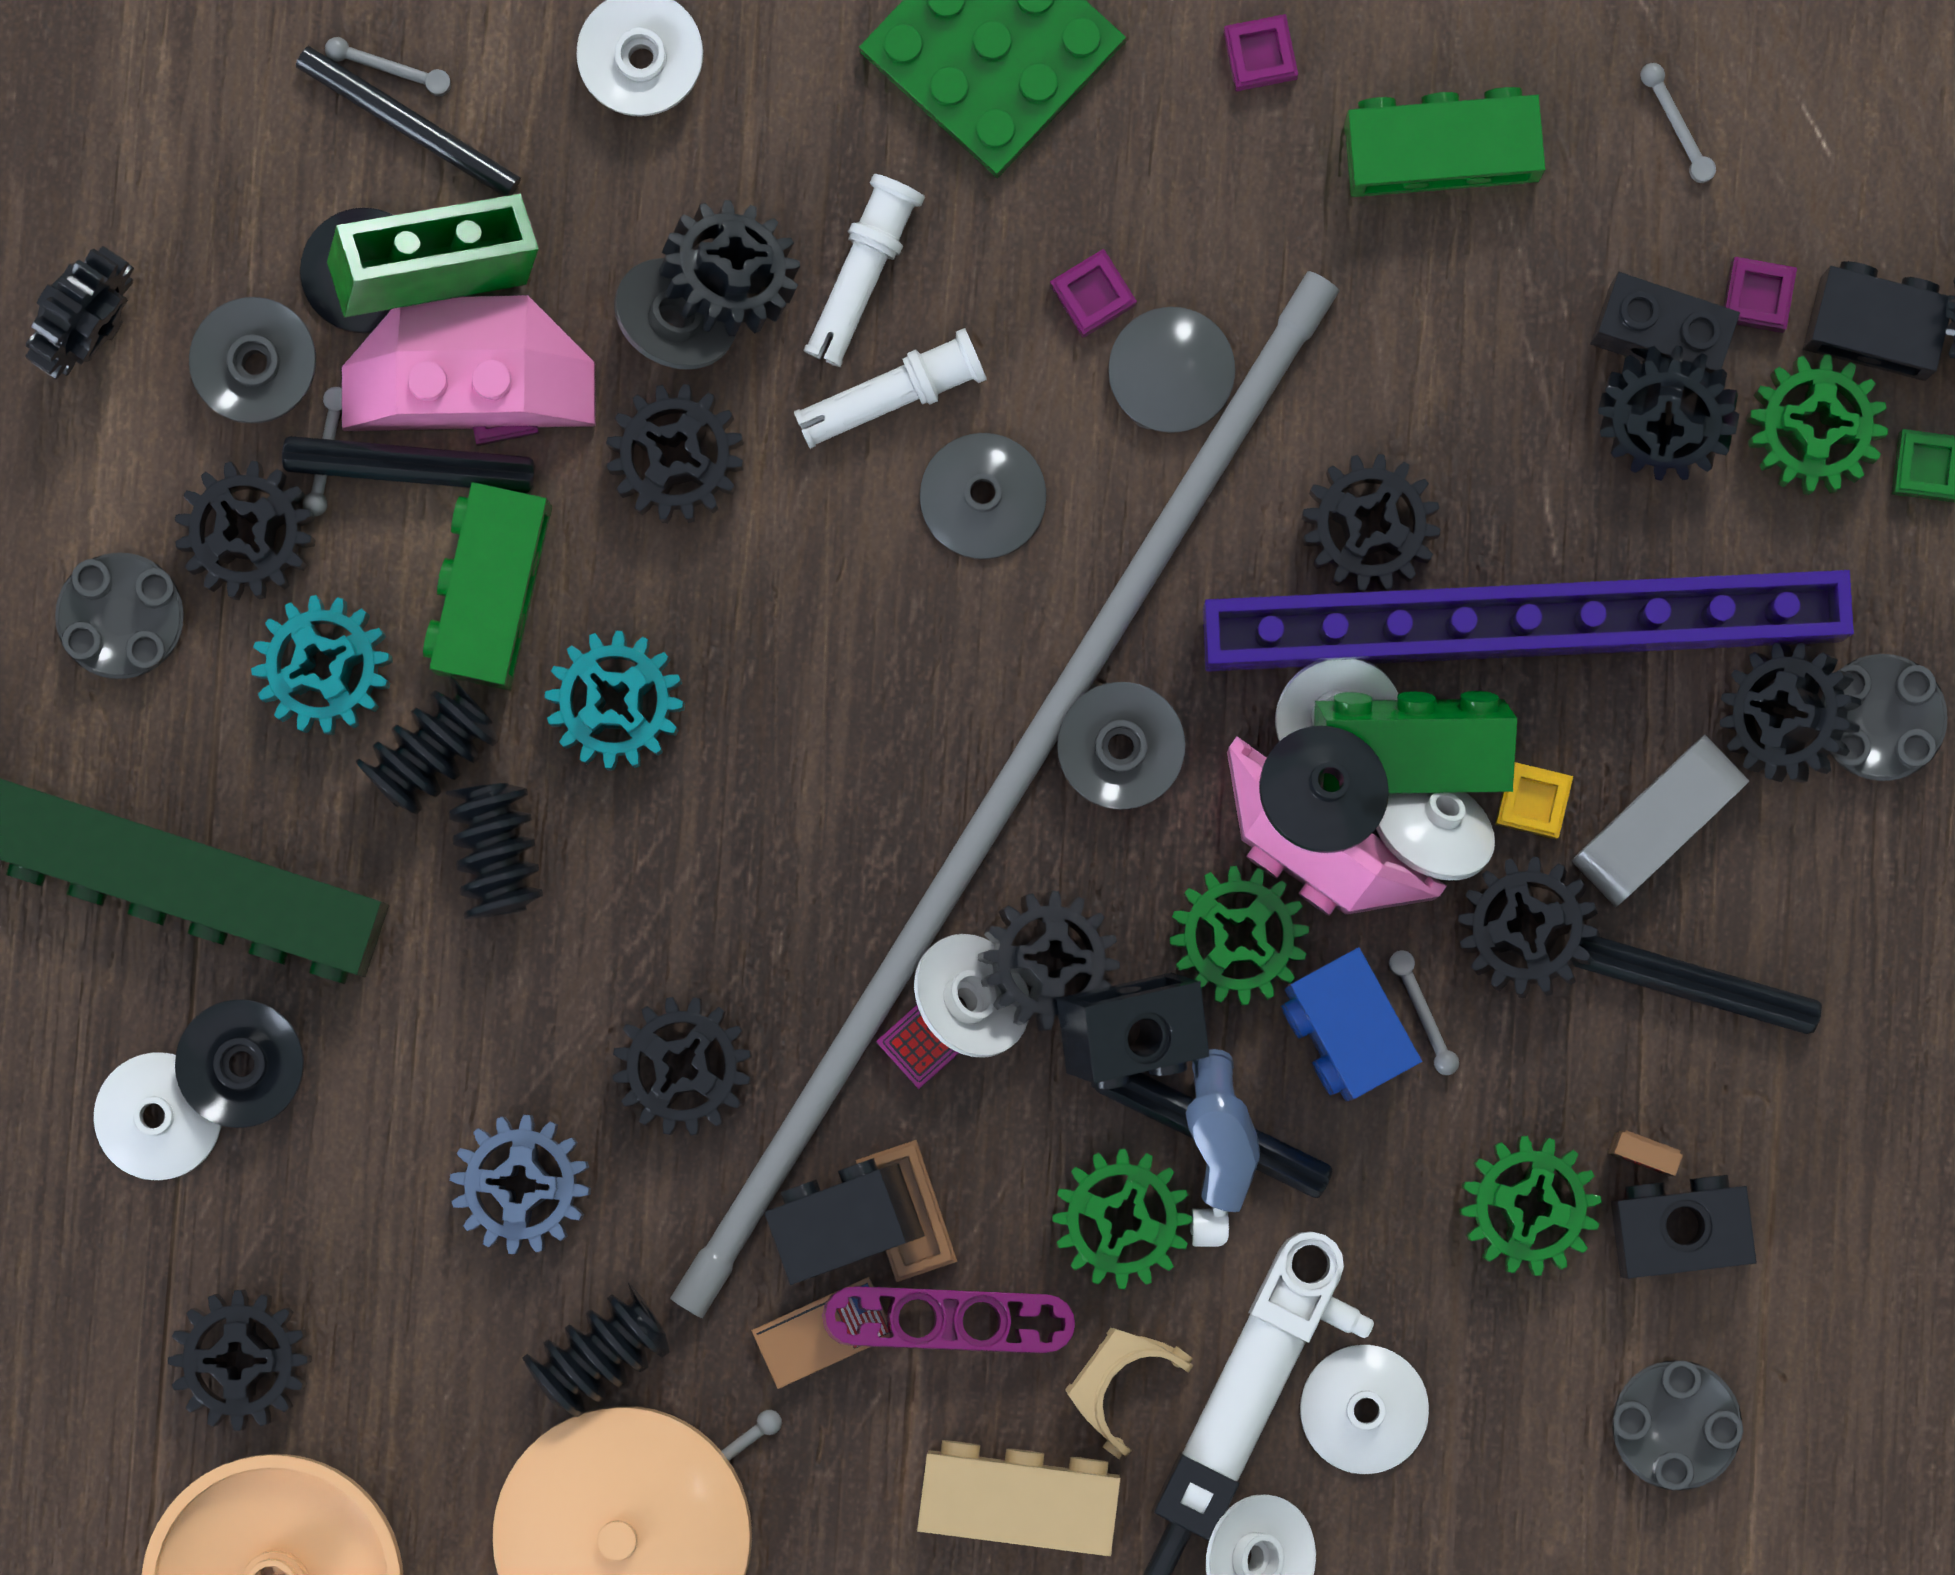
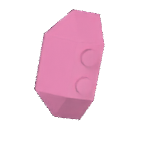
(468, 368)
(1348, 880)

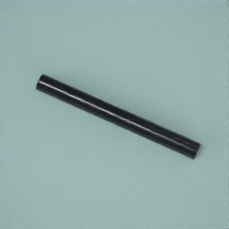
(407, 122)

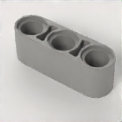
(1660, 820)

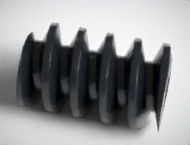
(430, 748)
(494, 849)
(599, 1353)

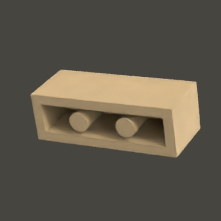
(1019, 1499)

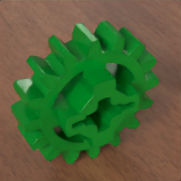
(1822, 398)
(1206, 908)
(1558, 1214)
(1149, 1230)

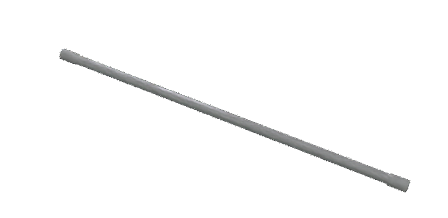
(716, 1259)

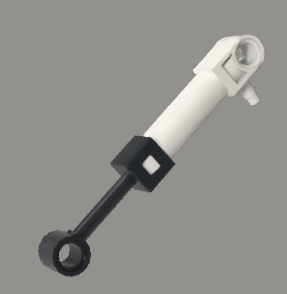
(1246, 1393)

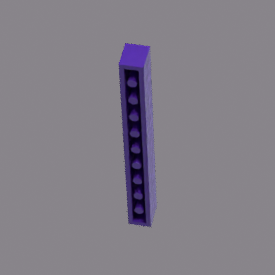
(1528, 620)

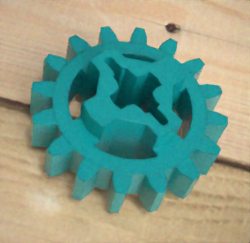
(295, 677)
(636, 679)

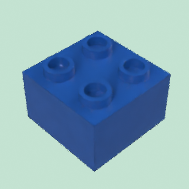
(1350, 1026)

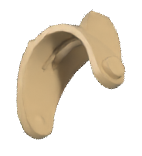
(1110, 1357)

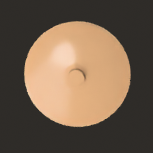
(622, 1498)
(273, 1520)

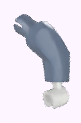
(1227, 1143)

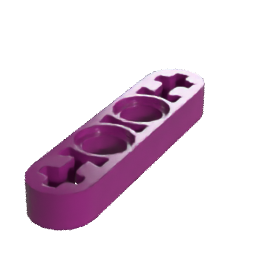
(948, 1326)

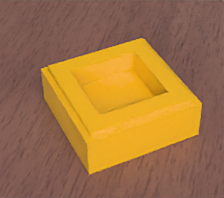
(1536, 801)

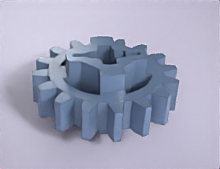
(515, 1214)

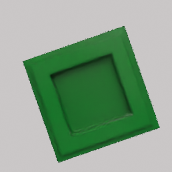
(1925, 466)

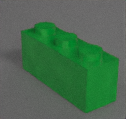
(1444, 143)
(432, 255)
(488, 585)
(1429, 740)

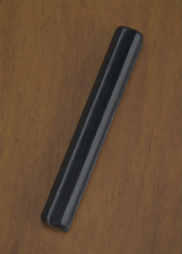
(406, 464)
(1703, 985)
(1275, 1159)

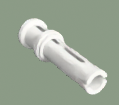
(874, 241)
(919, 378)

